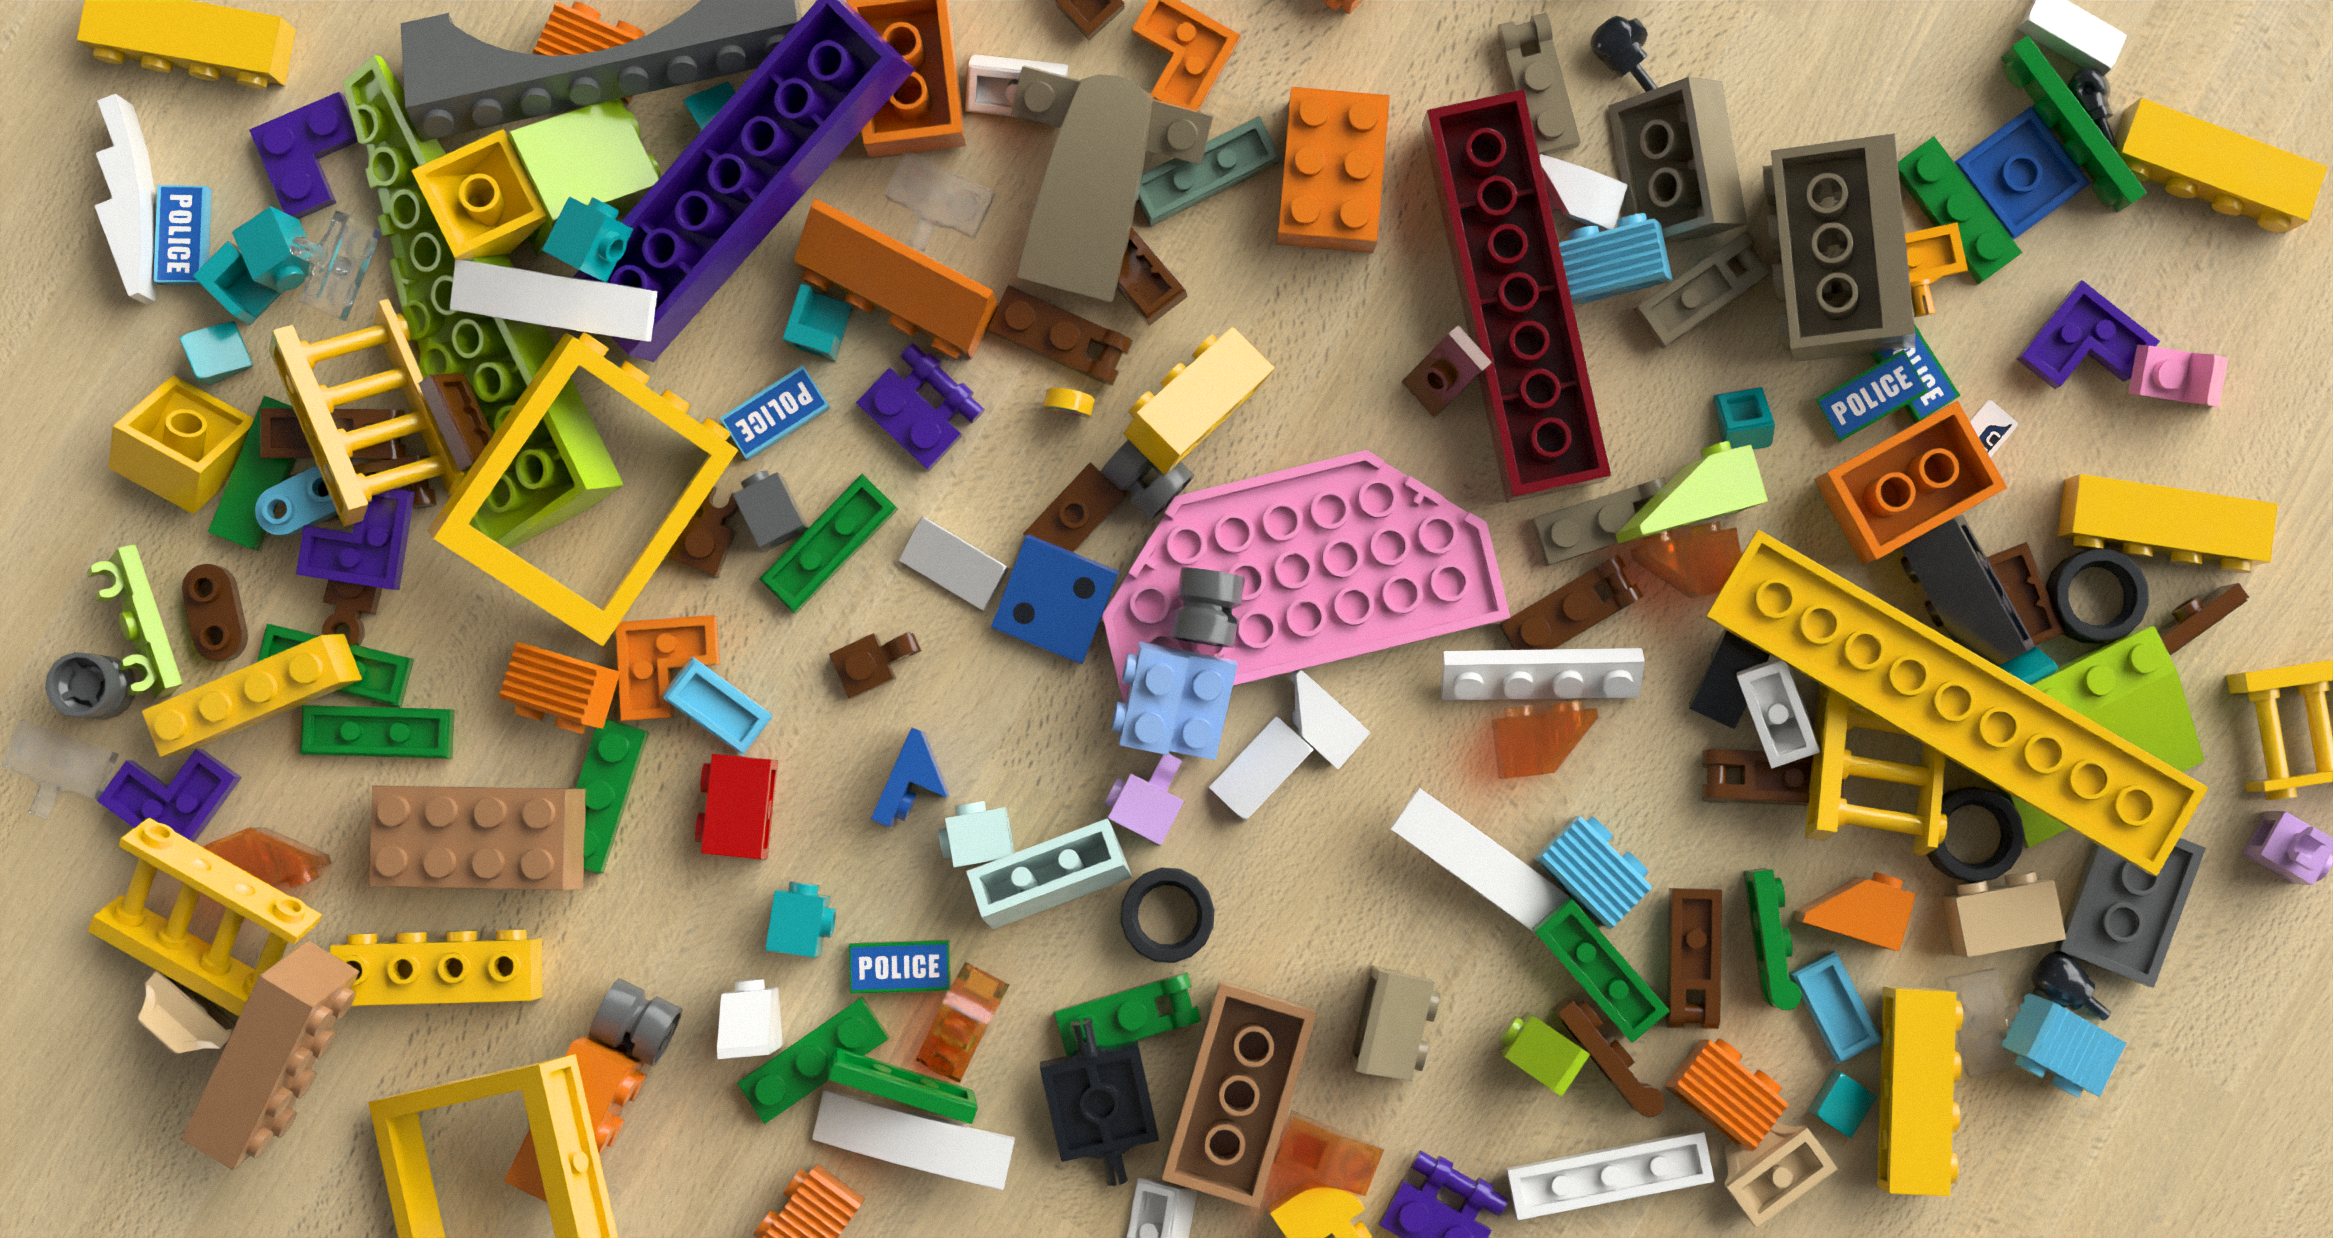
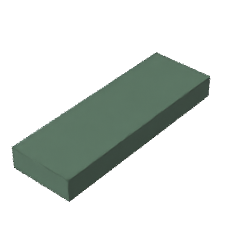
(1225, 163)

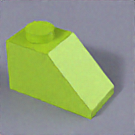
(1542, 1052)

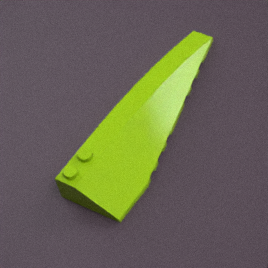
(564, 459)

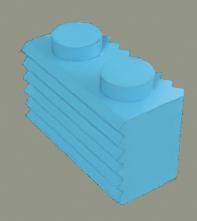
(1615, 259)
(1594, 871)
(2063, 1045)

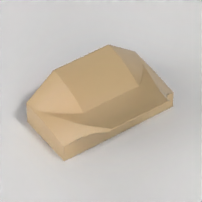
(183, 1017)
(1776, 1172)

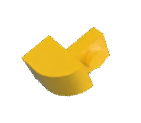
(1318, 1211)

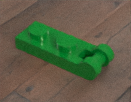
(1770, 939)
(1130, 1013)

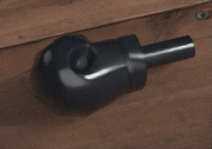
(1620, 45)
(2092, 92)
(2066, 984)

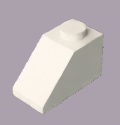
(749, 1020)

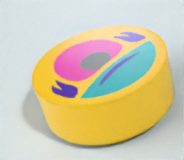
(1069, 402)

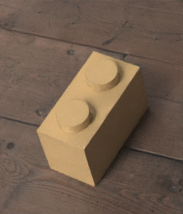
(2004, 915)

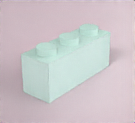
(1049, 874)

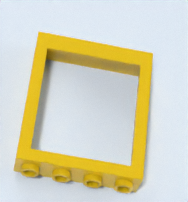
(452, 523)
(560, 1137)

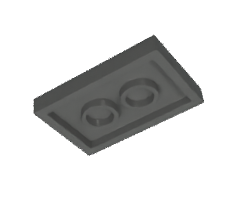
(2126, 916)

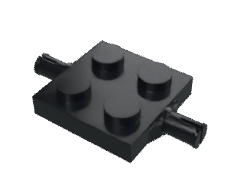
(1099, 1101)

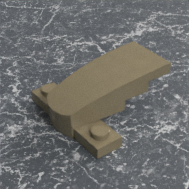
(1095, 172)

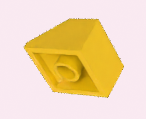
(179, 443)

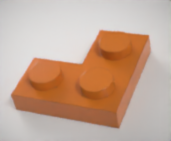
(1197, 48)
(650, 651)

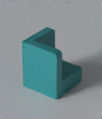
(232, 285)
(817, 323)

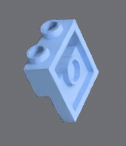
(1174, 701)

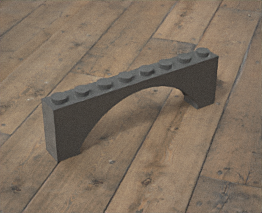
(469, 85)

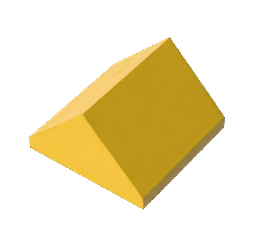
(481, 197)

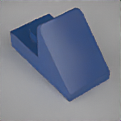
(914, 765)

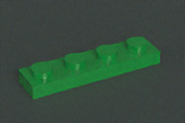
(2083, 140)

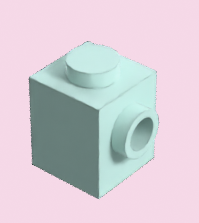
(976, 835)

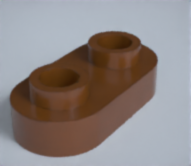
(218, 609)

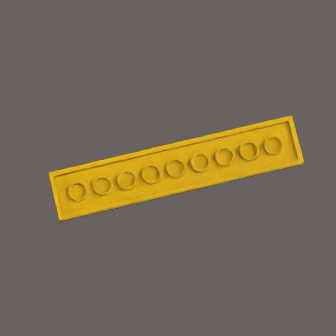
(1957, 703)

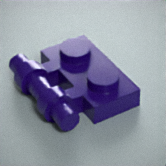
(910, 418)
(1421, 1215)

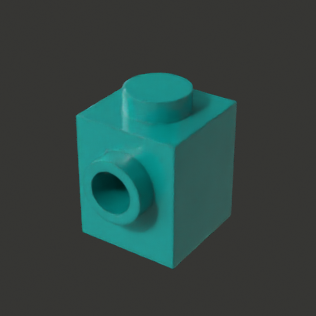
(588, 237)
(266, 249)
(800, 920)

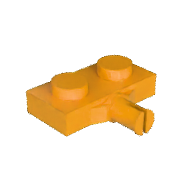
(1931, 256)

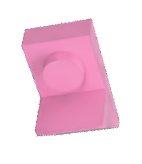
(2178, 375)

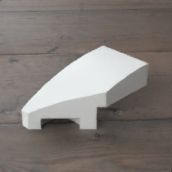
(1583, 193)
(1325, 722)

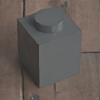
(770, 510)

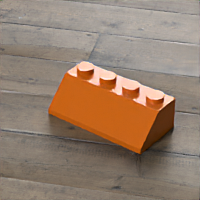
(894, 280)

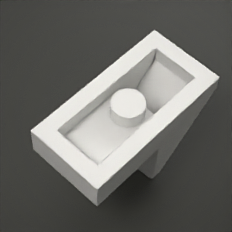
(1778, 712)

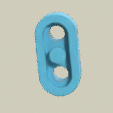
(302, 504)

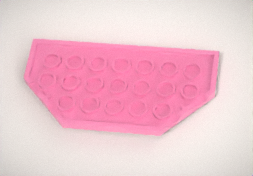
(1331, 563)

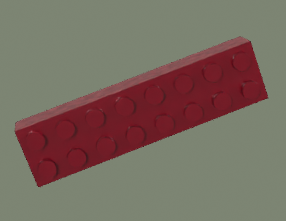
(1515, 295)

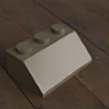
(1679, 159)

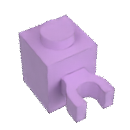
(1147, 805)
(2290, 848)

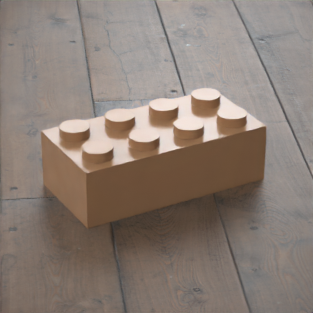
(477, 837)
(271, 1055)
(1238, 1094)

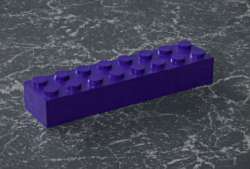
(753, 164)

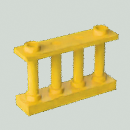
(334, 447)
(2264, 689)
(1834, 762)
(170, 946)

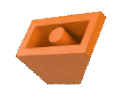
(1863, 910)

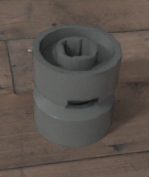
(1126, 472)
(1207, 607)
(89, 686)
(635, 1022)

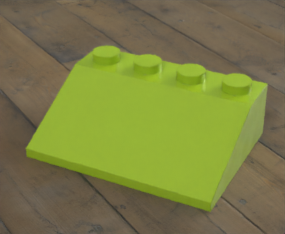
(2129, 691)

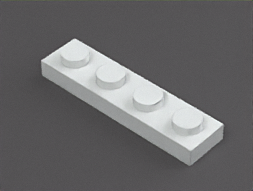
(1542, 674)
(1609, 1175)

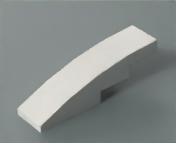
(131, 212)
(553, 300)
(1477, 860)
(913, 1139)

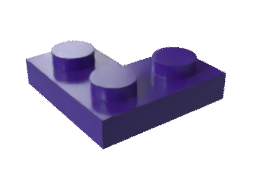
(292, 151)
(2083, 326)
(369, 554)
(183, 805)

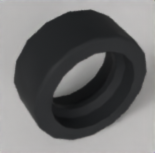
(2132, 582)
(2010, 843)
(1167, 952)

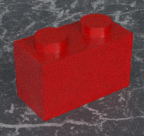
(737, 806)

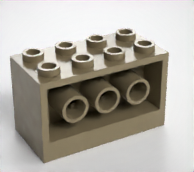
(1865, 223)

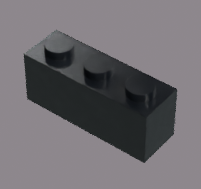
(1965, 592)

